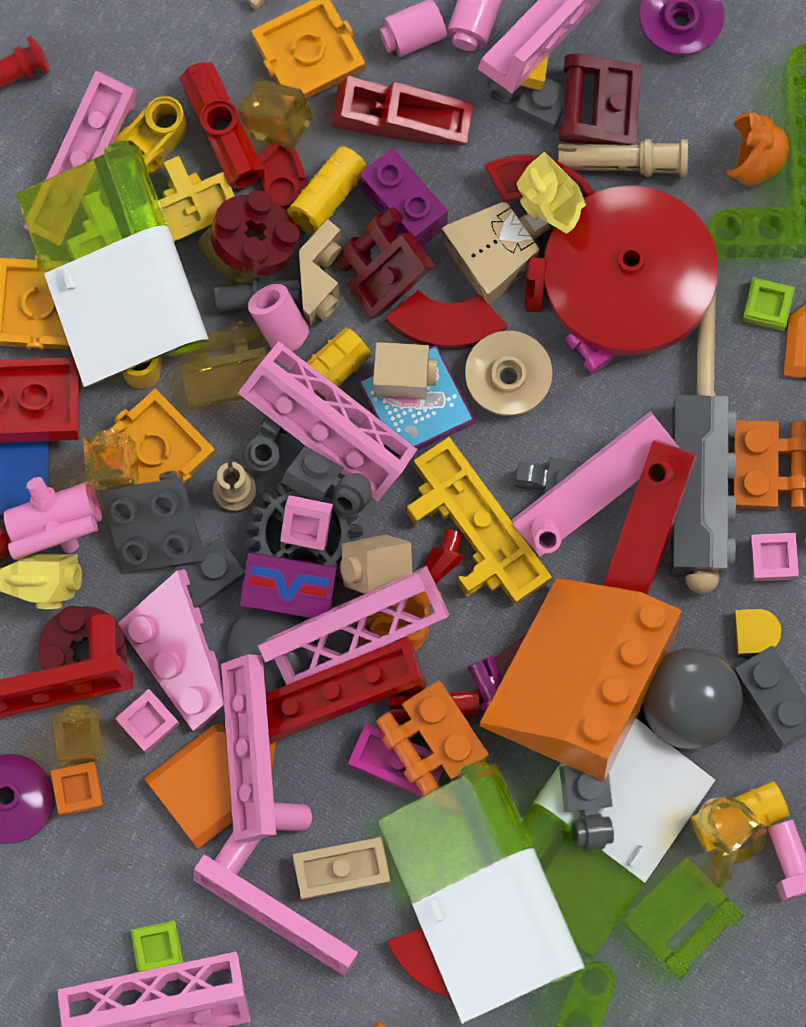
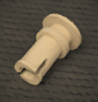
(234, 487)

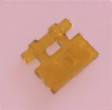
(220, 378)

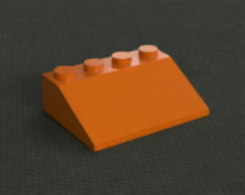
(583, 673)

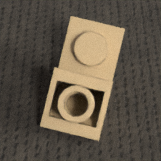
(318, 288)

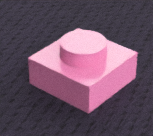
(306, 522)
(774, 557)
(147, 721)

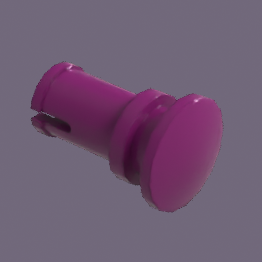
(486, 679)

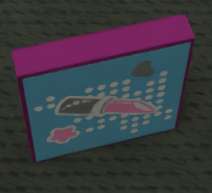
(427, 419)

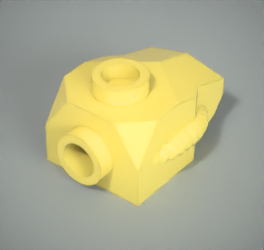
(550, 194)
(42, 579)

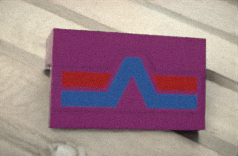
(288, 585)

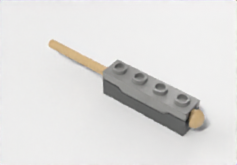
(702, 426)

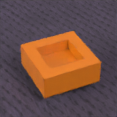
(77, 789)

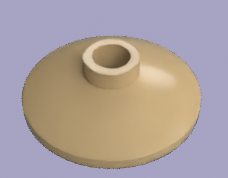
(512, 353)

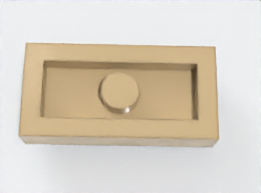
(341, 868)

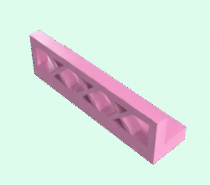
(533, 40)
(325, 424)
(348, 613)
(194, 1007)

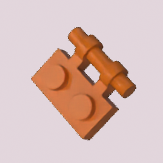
(756, 474)
(443, 730)

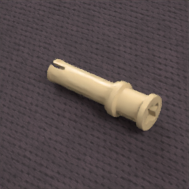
(641, 158)

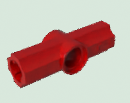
(231, 144)

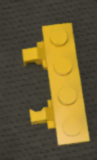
(189, 201)
(501, 551)

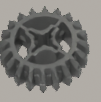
(276, 510)

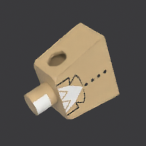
(493, 247)

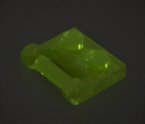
(671, 907)

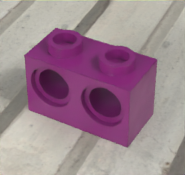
(394, 184)

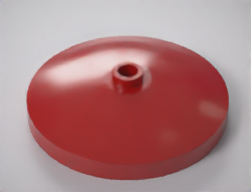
(636, 306)

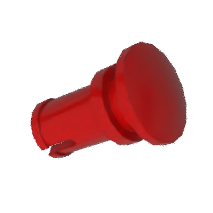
(23, 63)

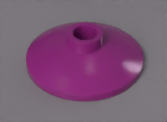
(703, 27)
(32, 798)

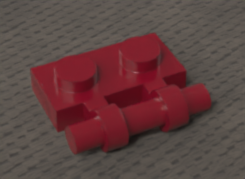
(392, 272)

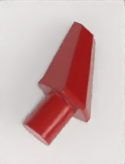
(445, 558)

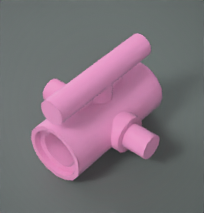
(52, 518)

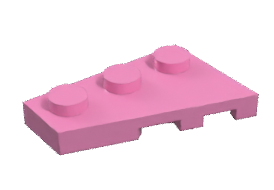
(173, 647)

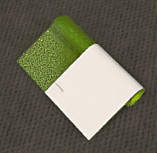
(112, 265)
(651, 800)
(480, 892)

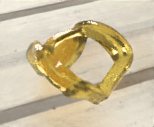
(726, 826)

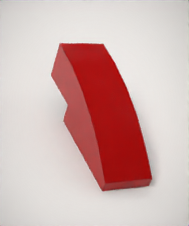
(401, 112)

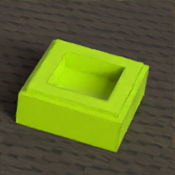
(768, 304)
(157, 946)

